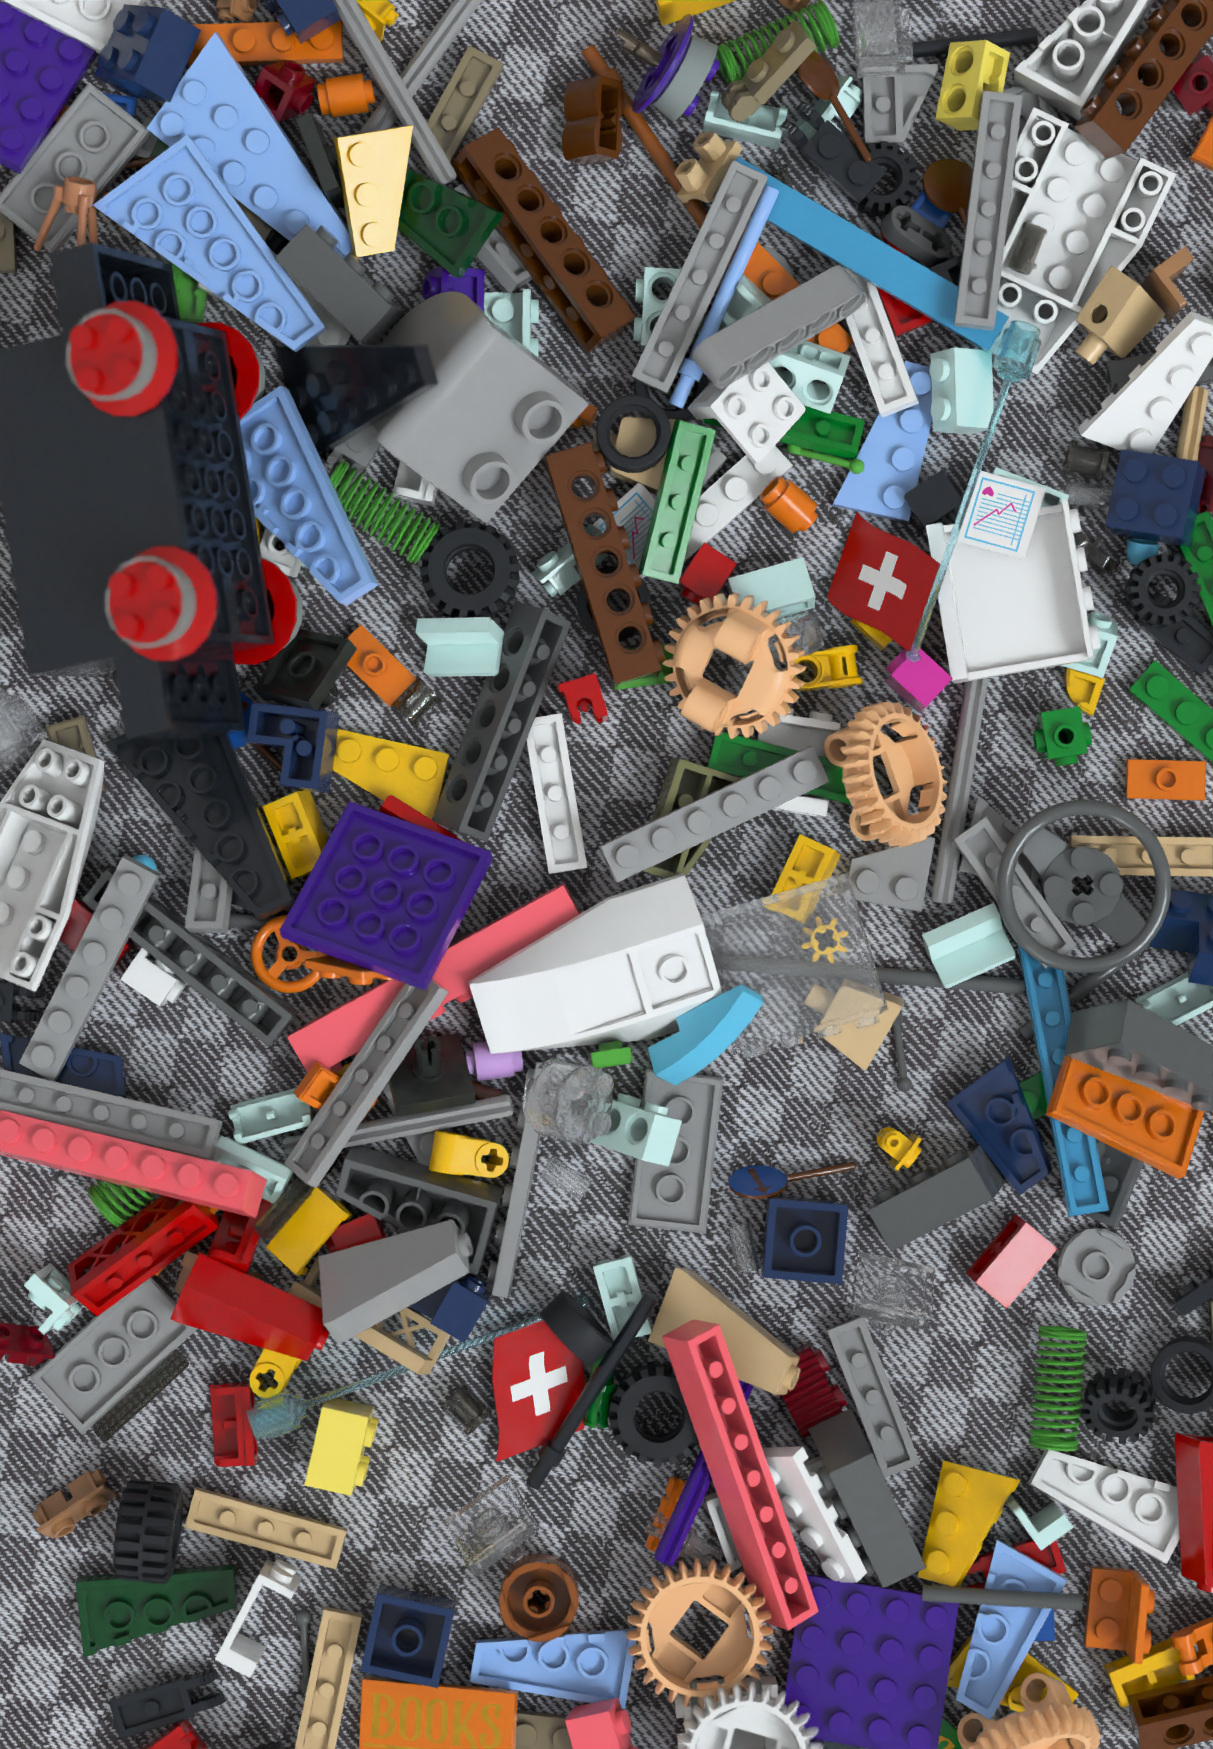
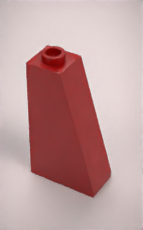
(249, 1310)
(1195, 1507)

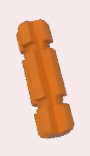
(673, 1489)

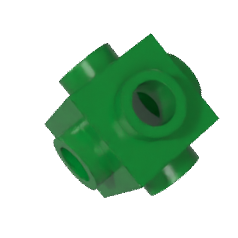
(1071, 725)

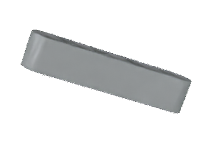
(779, 326)

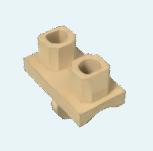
(704, 177)

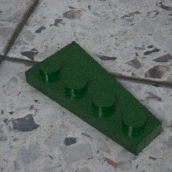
(445, 222)
(122, 1610)

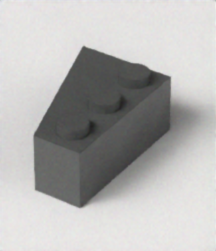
(340, 284)
(936, 1196)

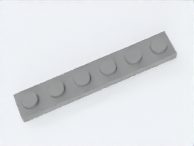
(988, 210)
(699, 277)
(713, 814)
(90, 967)
(364, 1081)
(109, 1115)
(516, 1200)

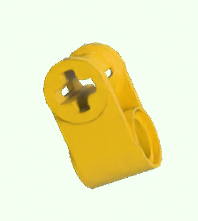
(829, 668)
(462, 1155)
(279, 1363)

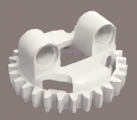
(753, 1714)

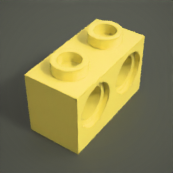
(969, 71)

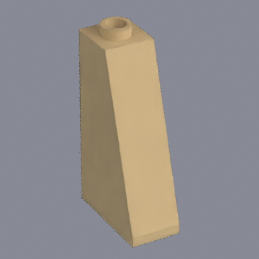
(753, 1350)

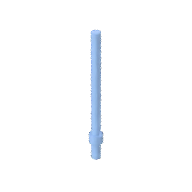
(689, 370)

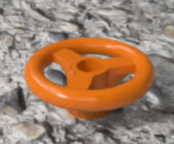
(271, 976)

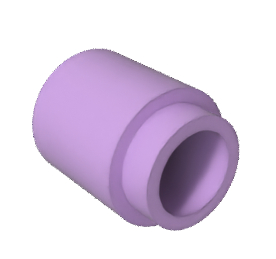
(492, 1066)

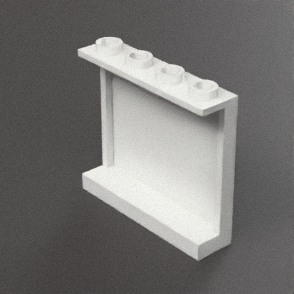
(1016, 612)

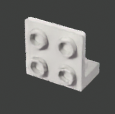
(752, 410)

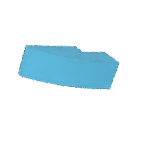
(704, 1034)

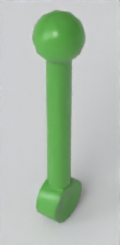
(856, 466)

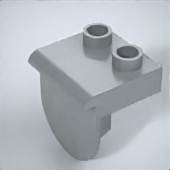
(487, 415)

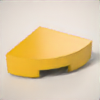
(1083, 689)

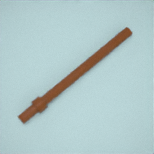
(645, 134)

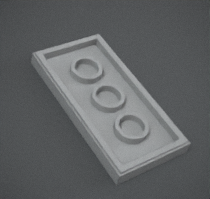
(88, 142)
(679, 1193)
(112, 1354)

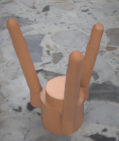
(79, 197)

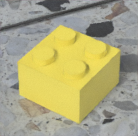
(339, 1446)

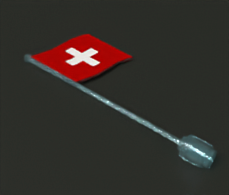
(892, 580)
(531, 1383)

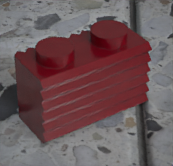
(812, 1397)

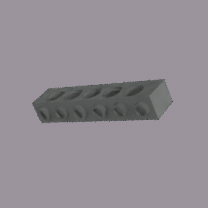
(501, 722)
(205, 968)

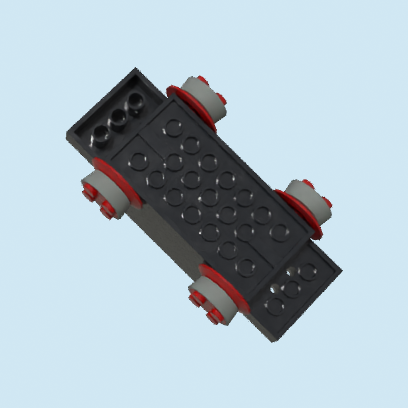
(138, 499)

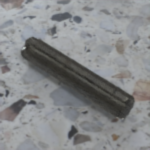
(285, 1207)
(140, 1395)

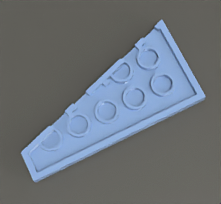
(246, 145)
(198, 226)
(298, 499)

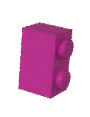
(916, 681)

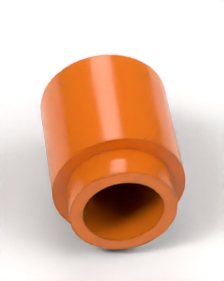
(345, 95)
(789, 504)

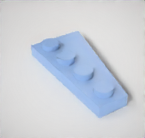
(892, 456)
(1004, 1632)
(570, 1667)

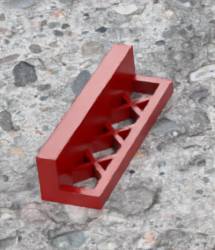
(141, 1252)

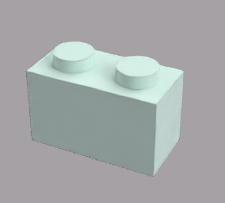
(961, 390)

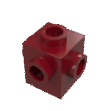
(1190, 85)
(285, 89)

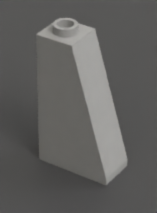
(388, 1275)

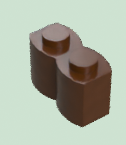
(592, 119)

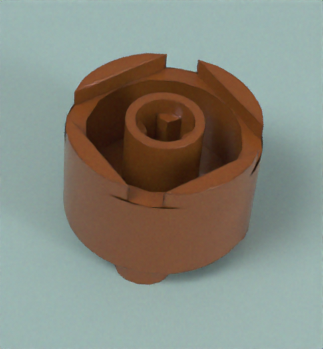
(527, 1616)

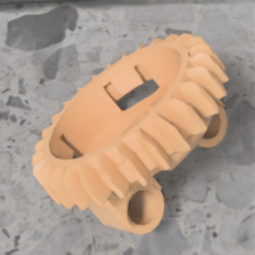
(744, 638)
(908, 765)
(678, 1663)
(1041, 1725)

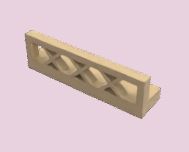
(378, 1337)

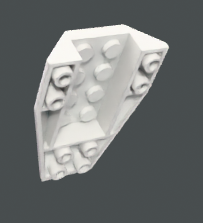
(1093, 218)
(43, 850)
(602, 975)

